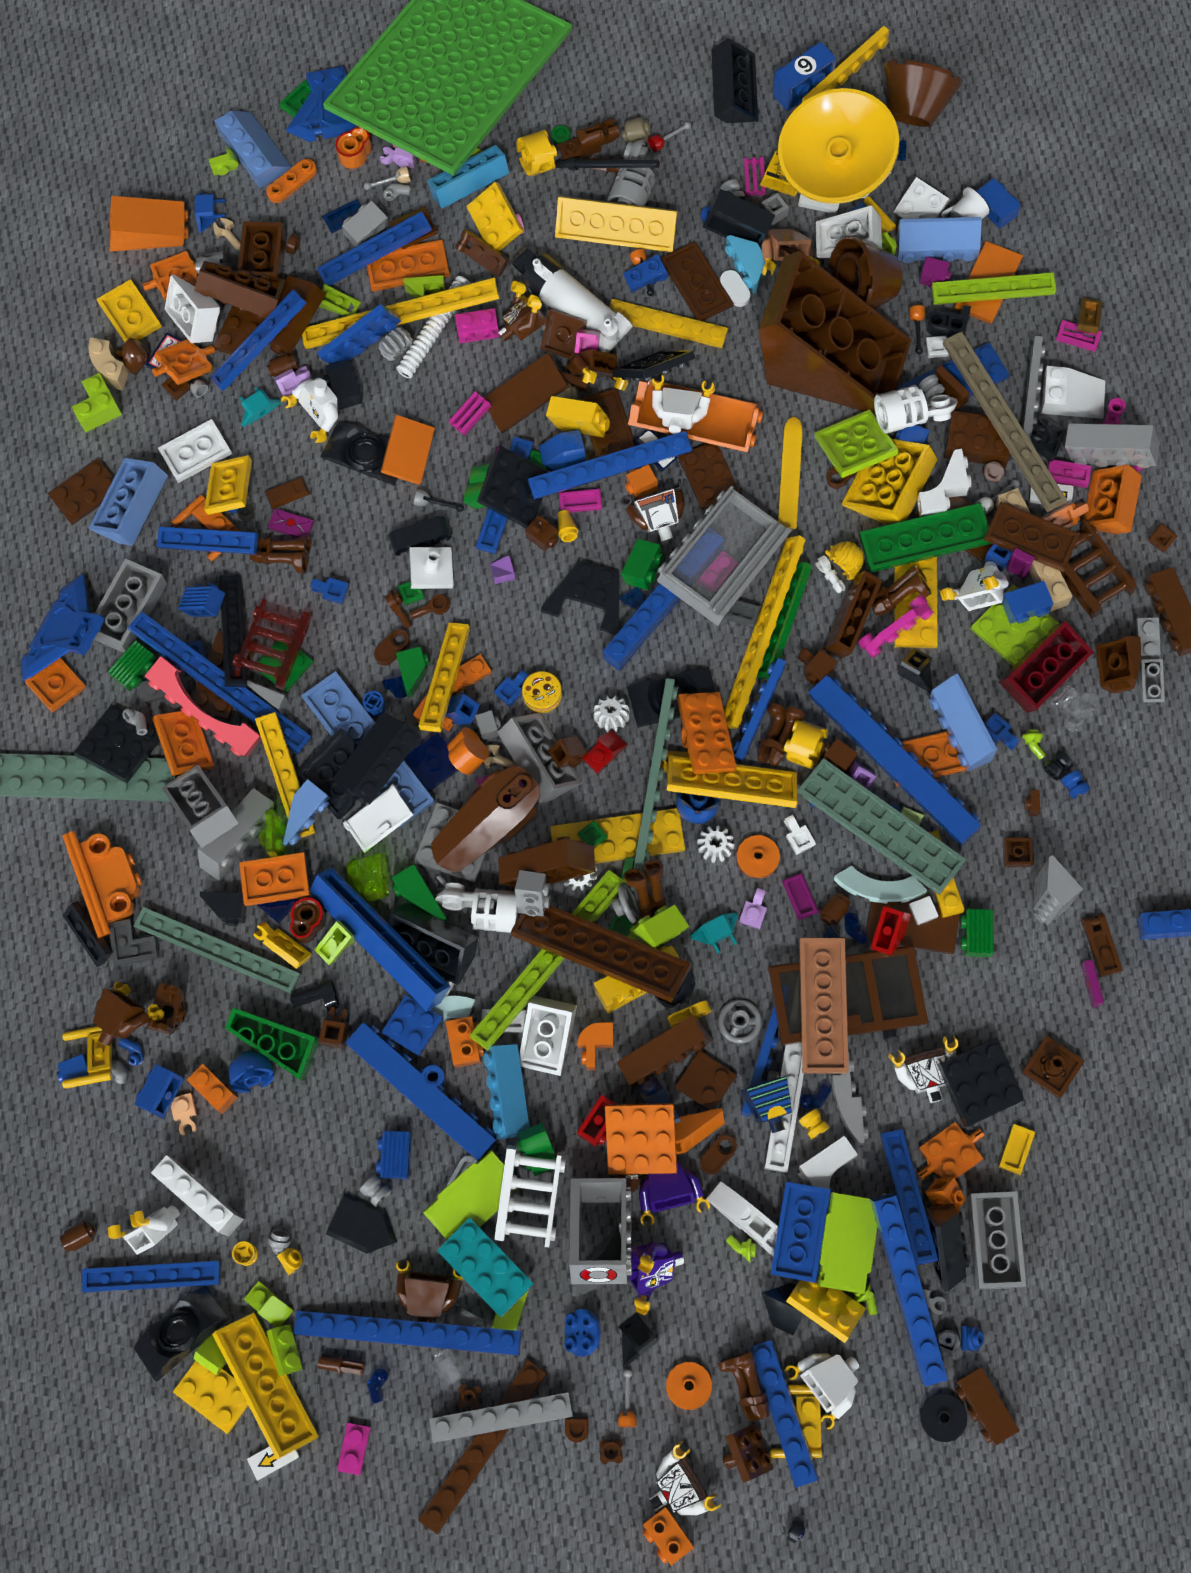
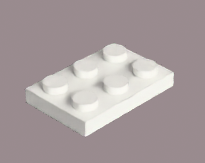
(194, 450)

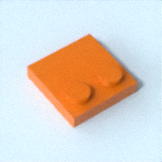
(55, 685)

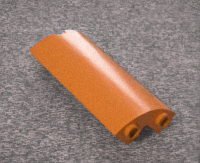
(726, 424)

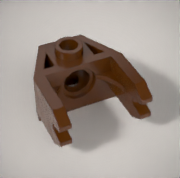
(167, 998)

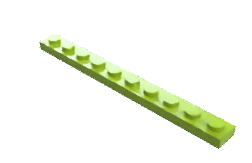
(541, 968)

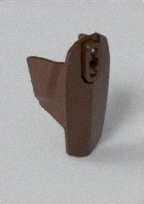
(487, 818)

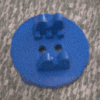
(582, 1332)

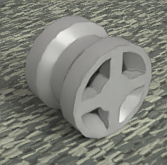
(931, 386)

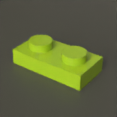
(284, 1350)

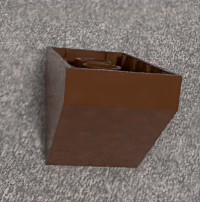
(827, 339)

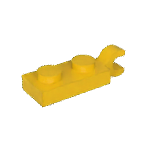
(282, 945)

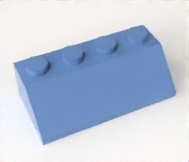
(252, 146)
(939, 239)
(128, 501)
(962, 723)

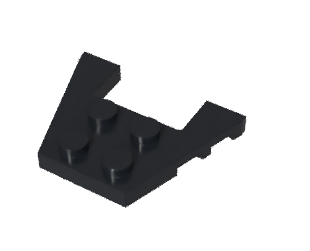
(590, 586)

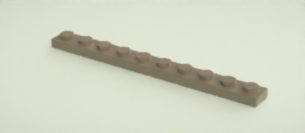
(1004, 422)

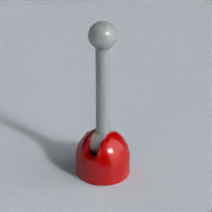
(657, 142)

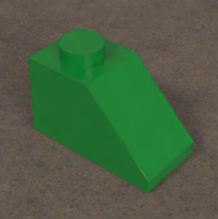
(412, 668)

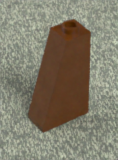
(288, 337)

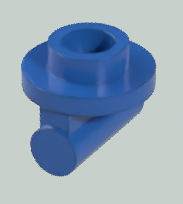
(971, 1338)

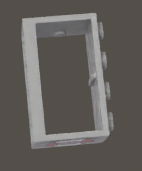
(600, 1191)

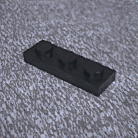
(85, 932)

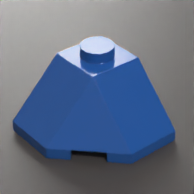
(563, 450)

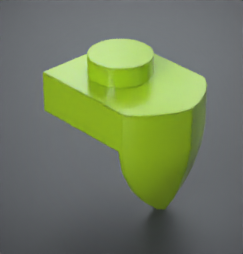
(224, 163)

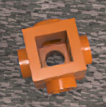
(944, 1192)

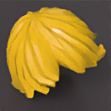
(848, 557)

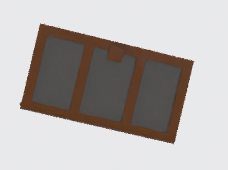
(880, 992)

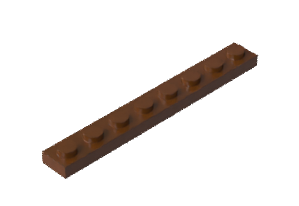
(477, 1454)

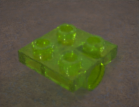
(273, 835)
(369, 877)

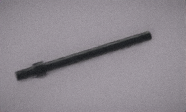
(575, 163)

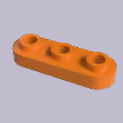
(287, 187)

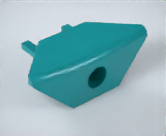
(257, 406)
(716, 930)

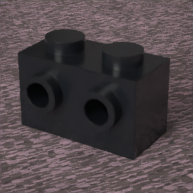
(343, 384)

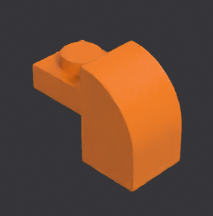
(592, 1037)

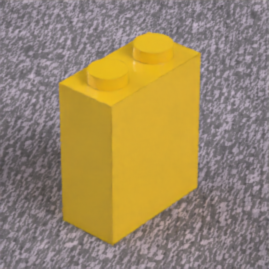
(578, 415)

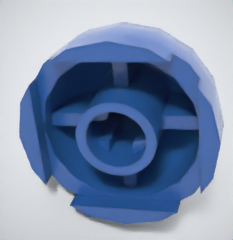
(696, 808)
(250, 1070)

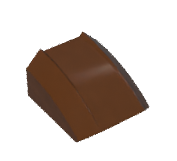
(1119, 663)

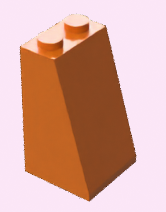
(146, 223)

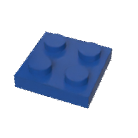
(412, 1025)

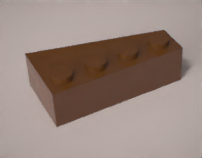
(239, 288)
(664, 1050)

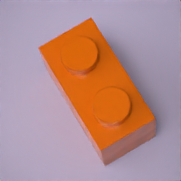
(212, 1088)

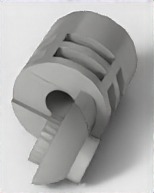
(633, 184)

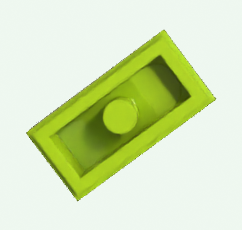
(338, 302)

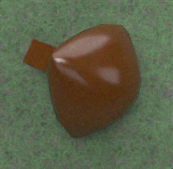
(133, 355)

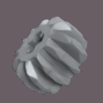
(395, 344)

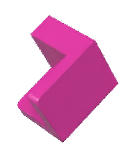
(587, 340)

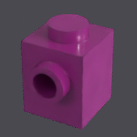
(934, 271)

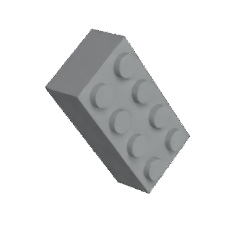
(1112, 444)
(130, 593)
(200, 806)
(996, 1240)

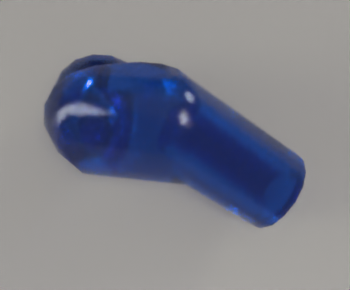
(852, 928)
(816, 1100)
(375, 1383)

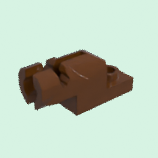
(589, 140)

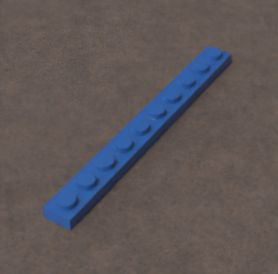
(213, 678)
(408, 1333)

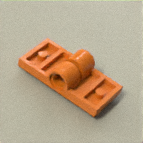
(706, 733)

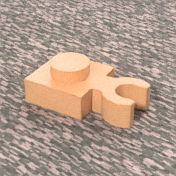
(183, 1109)

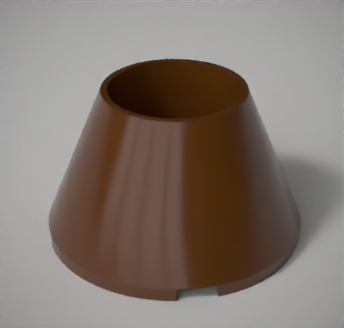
(918, 91)
(866, 270)

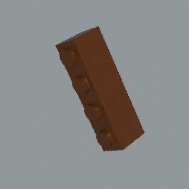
(1173, 608)
(853, 614)

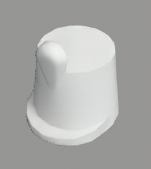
(968, 206)

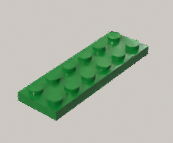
(924, 537)

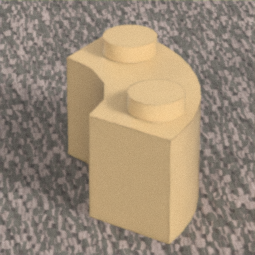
(111, 370)

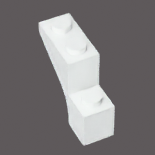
(953, 484)

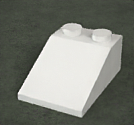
(860, 223)
(191, 311)
(1072, 393)
(546, 1035)

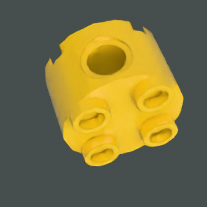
(536, 153)
(806, 744)

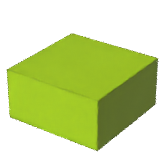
(210, 1356)

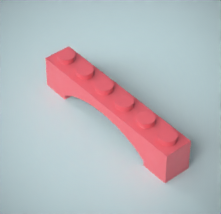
(166, 677)

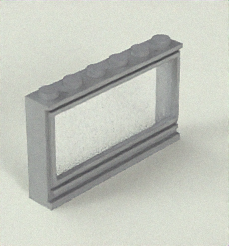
(722, 555)

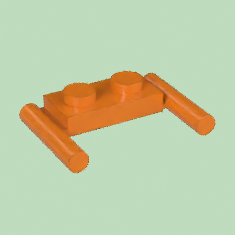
(211, 522)

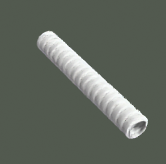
(427, 337)

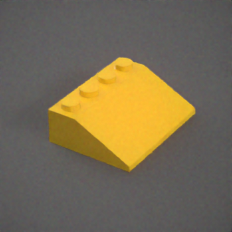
(892, 486)

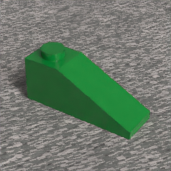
(415, 892)

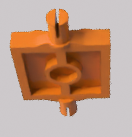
(177, 265)
(183, 361)
(951, 1153)

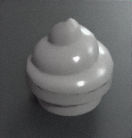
(279, 1241)

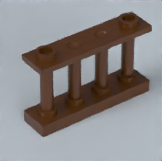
(1080, 587)

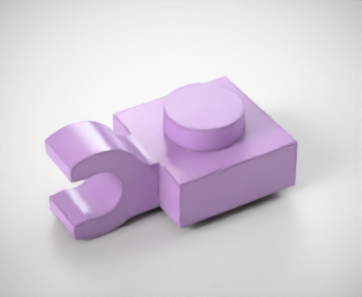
(398, 156)
(289, 380)
(753, 912)

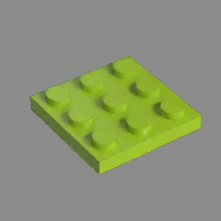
(855, 443)
(1013, 639)

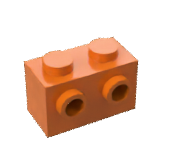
(462, 1047)
(668, 1536)

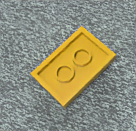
(495, 217)
(129, 312)
(228, 485)
(827, 1307)
(213, 1396)

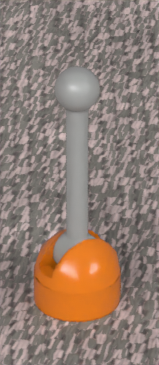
(627, 1417)

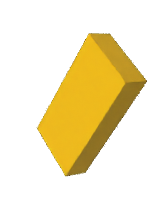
(1016, 1149)

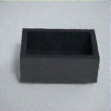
(738, 218)

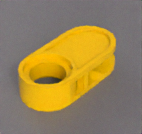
(698, 1009)

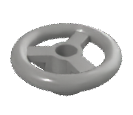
(626, 904)
(757, 1021)

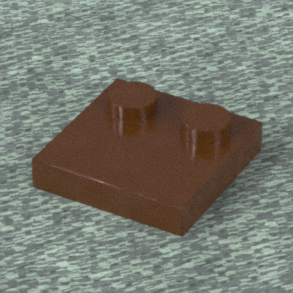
(561, 333)
(705, 1081)

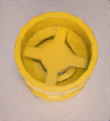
(813, 1123)
(241, 1252)

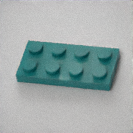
(485, 1267)

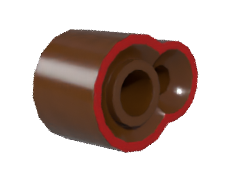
(312, 925)

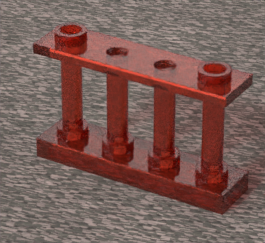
(287, 657)

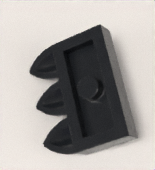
(1048, 438)

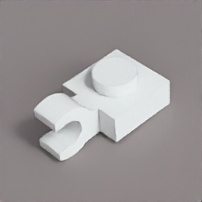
(799, 838)

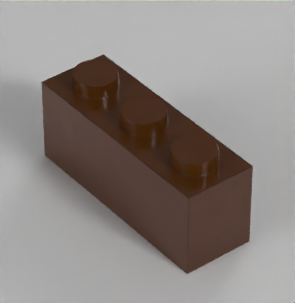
(986, 1407)

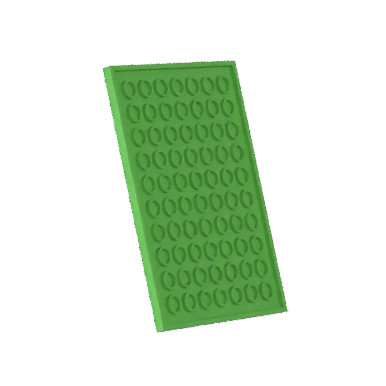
(447, 74)

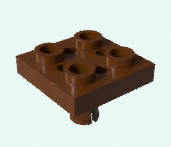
(1053, 1067)
(747, 1453)

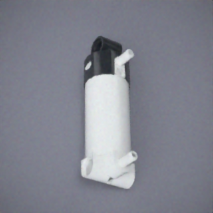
(565, 294)

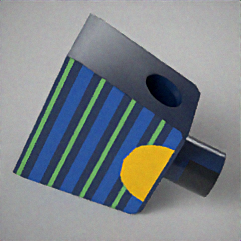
(769, 1102)

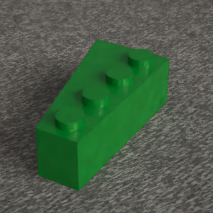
(281, 1044)

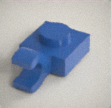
(332, 591)
(509, 690)
(999, 730)

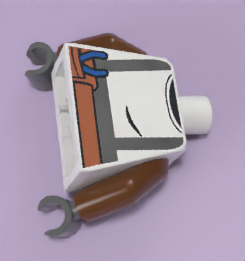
(657, 511)

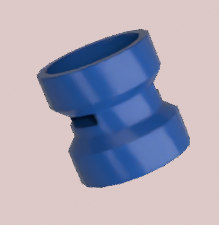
(376, 707)
(1075, 784)

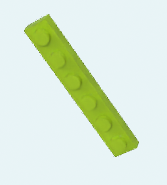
(993, 288)

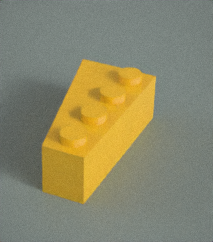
(616, 994)

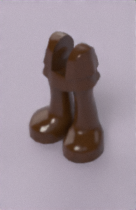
(297, 559)
(909, 583)
(770, 748)
(638, 879)
(751, 1397)

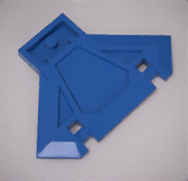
(312, 112)
(63, 630)

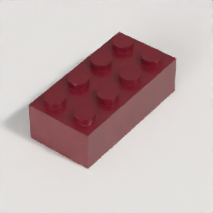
(1046, 667)

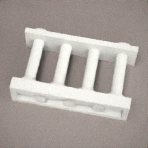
(508, 1204)

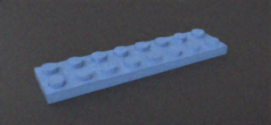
(339, 708)

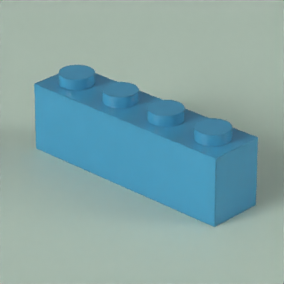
(472, 176)
(506, 1090)

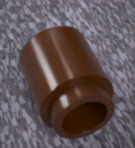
(281, 364)
(834, 909)
(78, 1236)

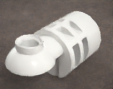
(909, 407)
(483, 906)

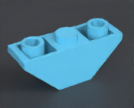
(747, 260)

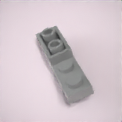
(1151, 665)
(850, 1108)

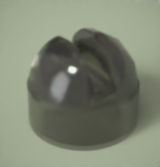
(246, 513)

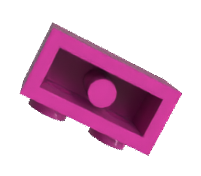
(477, 325)

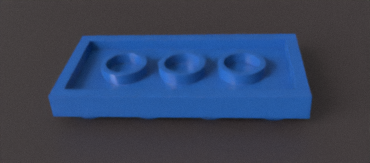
(360, 335)
(800, 1232)

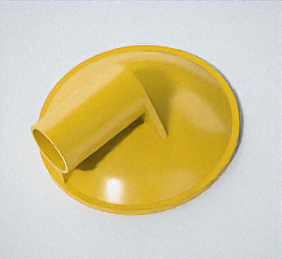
(838, 146)

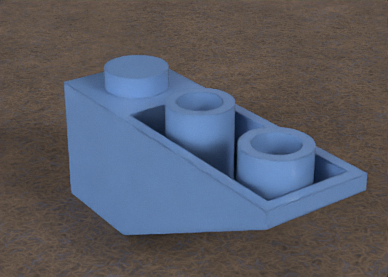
(304, 807)

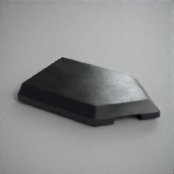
(361, 1225)

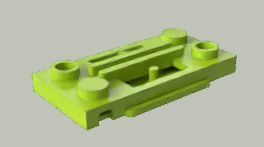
(470, 1195)
(847, 1243)

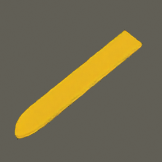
(790, 473)

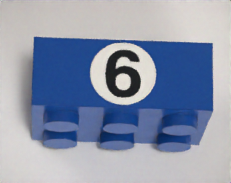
(802, 75)

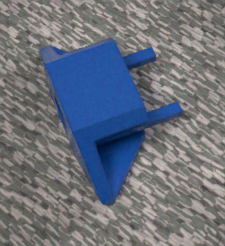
(206, 210)

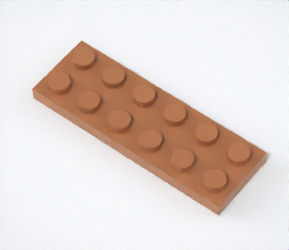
(823, 1006)

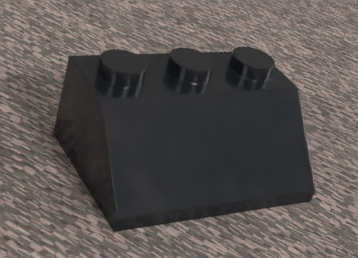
(949, 1244)

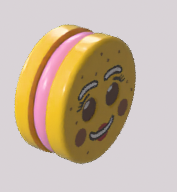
(541, 692)

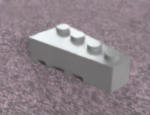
(225, 850)

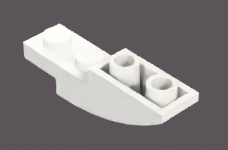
(744, 1216)

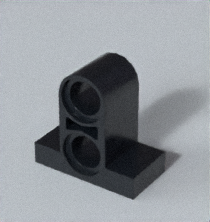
(946, 321)

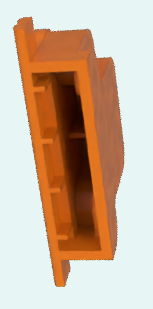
(104, 879)

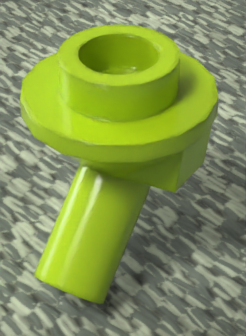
(1032, 739)
(747, 1248)
(869, 1298)

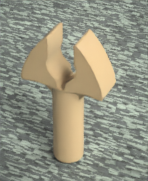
(227, 232)
(497, 758)

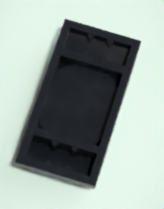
(358, 451)
(648, 695)
(180, 1332)

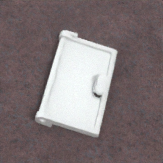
(377, 817)

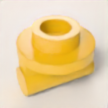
(290, 1260)

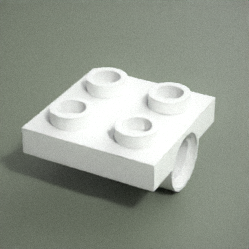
(921, 202)

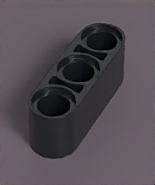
(420, 534)

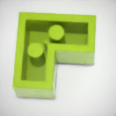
(99, 407)
(660, 928)

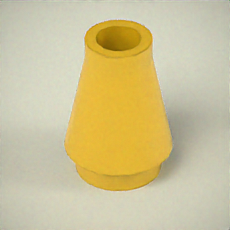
(566, 527)

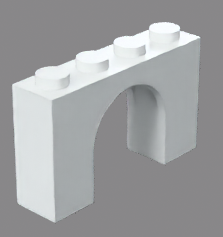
(822, 1166)
(197, 1197)

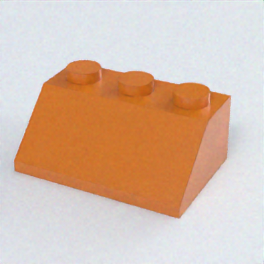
(1113, 499)

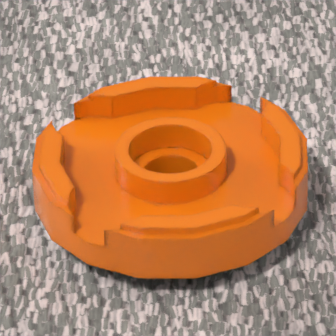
(758, 867)
(698, 1376)

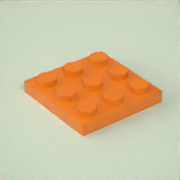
(641, 1138)

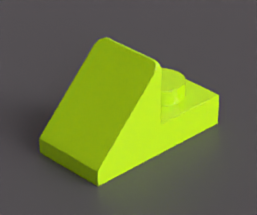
(420, 286)
(334, 943)
(268, 1305)

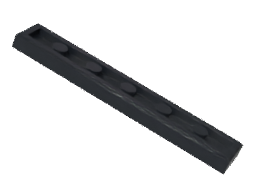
(232, 629)

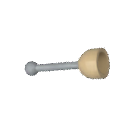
(402, 175)

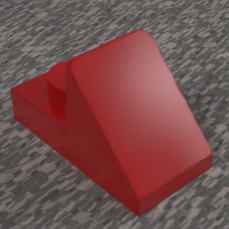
(605, 750)

